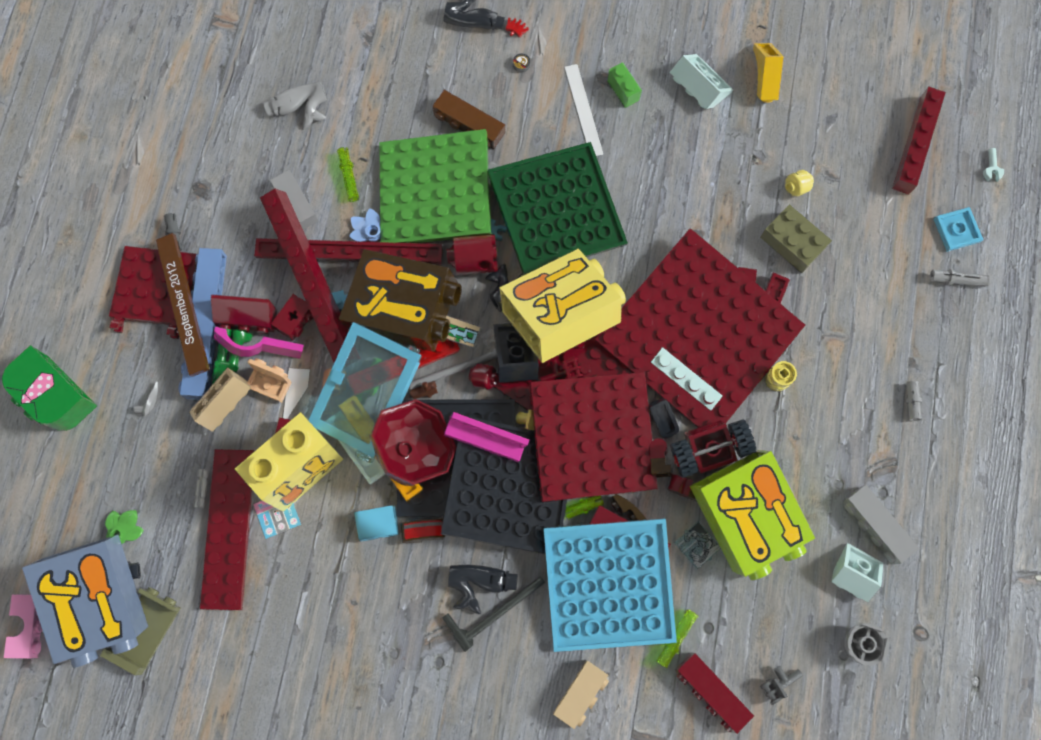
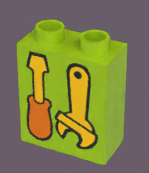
(753, 514)

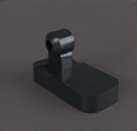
(664, 418)

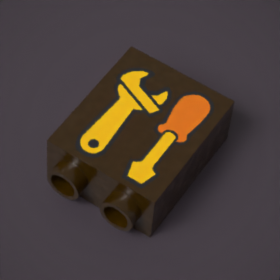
(401, 299)

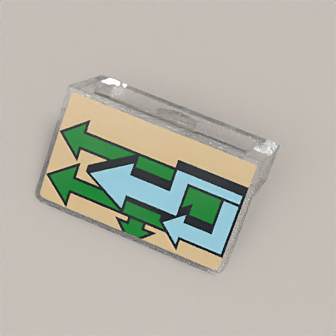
(463, 332)

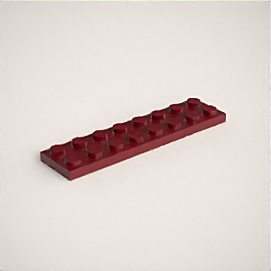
(226, 533)

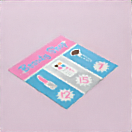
(274, 520)

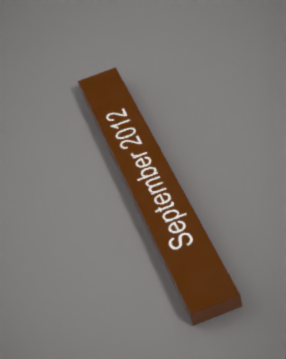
(182, 305)

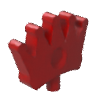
(516, 28)

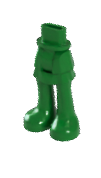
(220, 364)

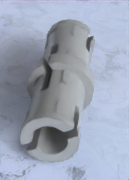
(914, 413)

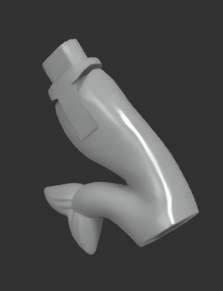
(293, 98)

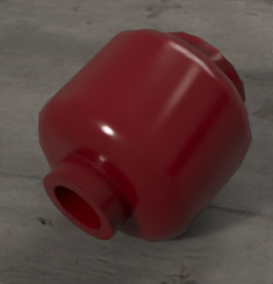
(483, 376)

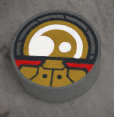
(521, 62)

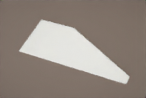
(299, 384)

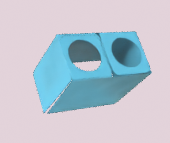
(376, 523)

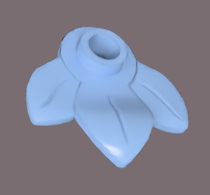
(364, 227)

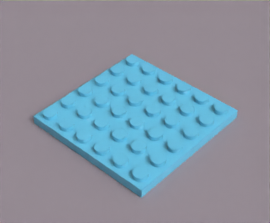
(610, 585)

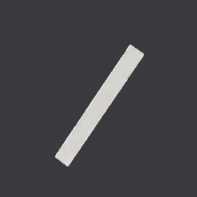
(583, 108)

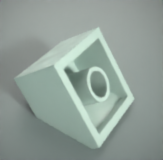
(858, 573)

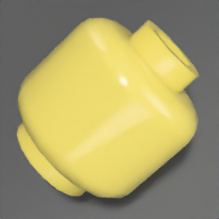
(799, 182)

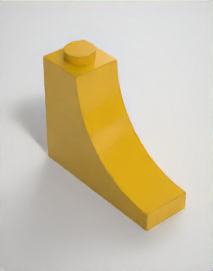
(769, 71)

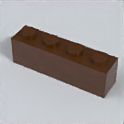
(467, 117)

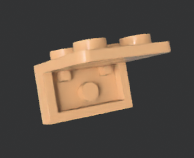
(268, 381)

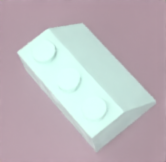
(700, 81)

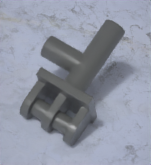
(775, 689)

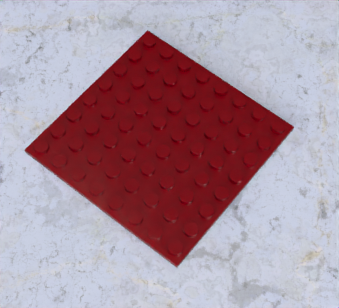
(706, 319)

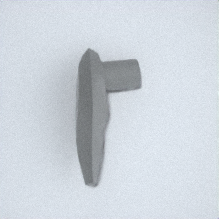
(150, 402)

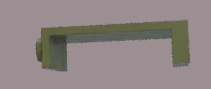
(159, 617)

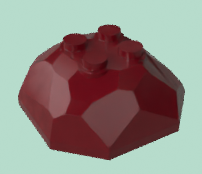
(412, 443)

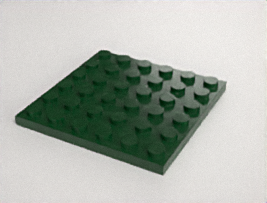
(556, 206)

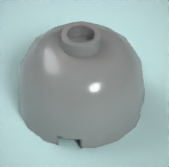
(866, 644)

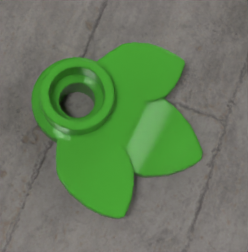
(123, 524)

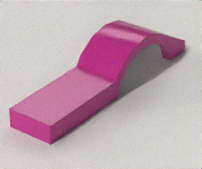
(266, 344)

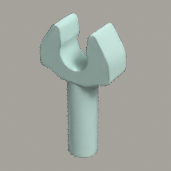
(993, 168)

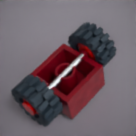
(712, 447)

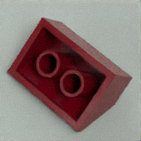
(243, 313)

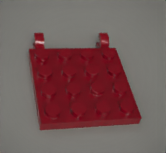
(143, 291)

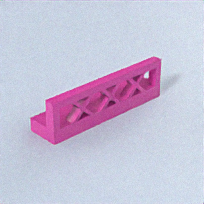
(485, 437)

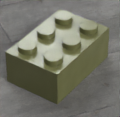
(795, 238)

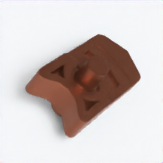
(427, 389)

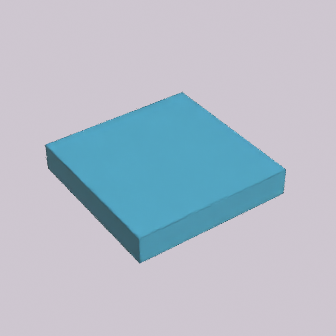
(958, 229)

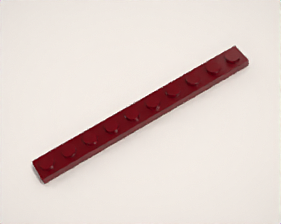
(353, 250)

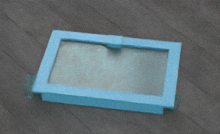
(364, 380)

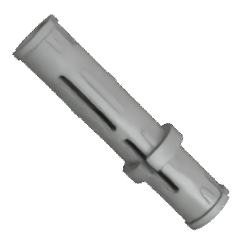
(959, 278)

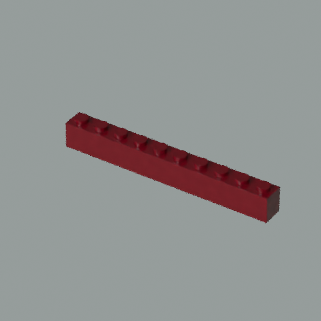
(306, 269)

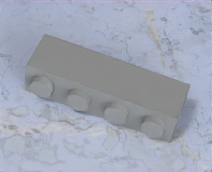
(880, 524)

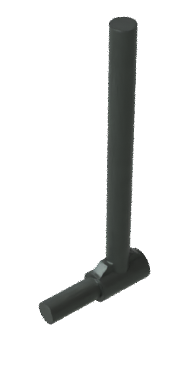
(465, 637)

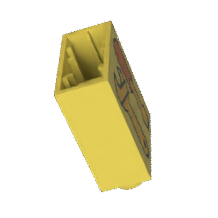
(562, 304)
(289, 463)

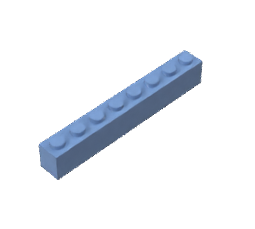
(208, 282)

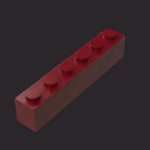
(918, 140)

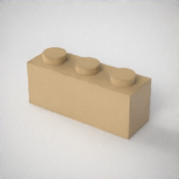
(220, 400)
(581, 695)

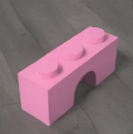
(28, 642)

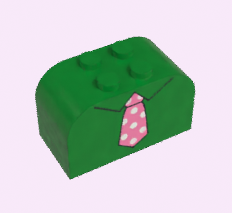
(46, 391)

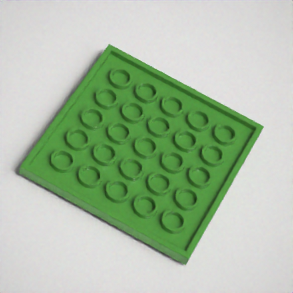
(434, 188)

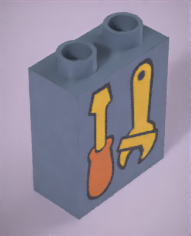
(86, 601)

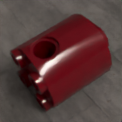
(473, 254)

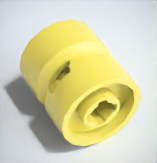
(781, 376)

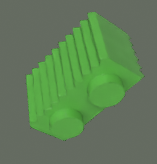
(624, 85)

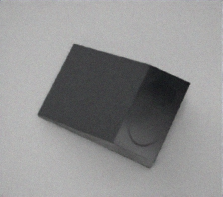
(513, 355)

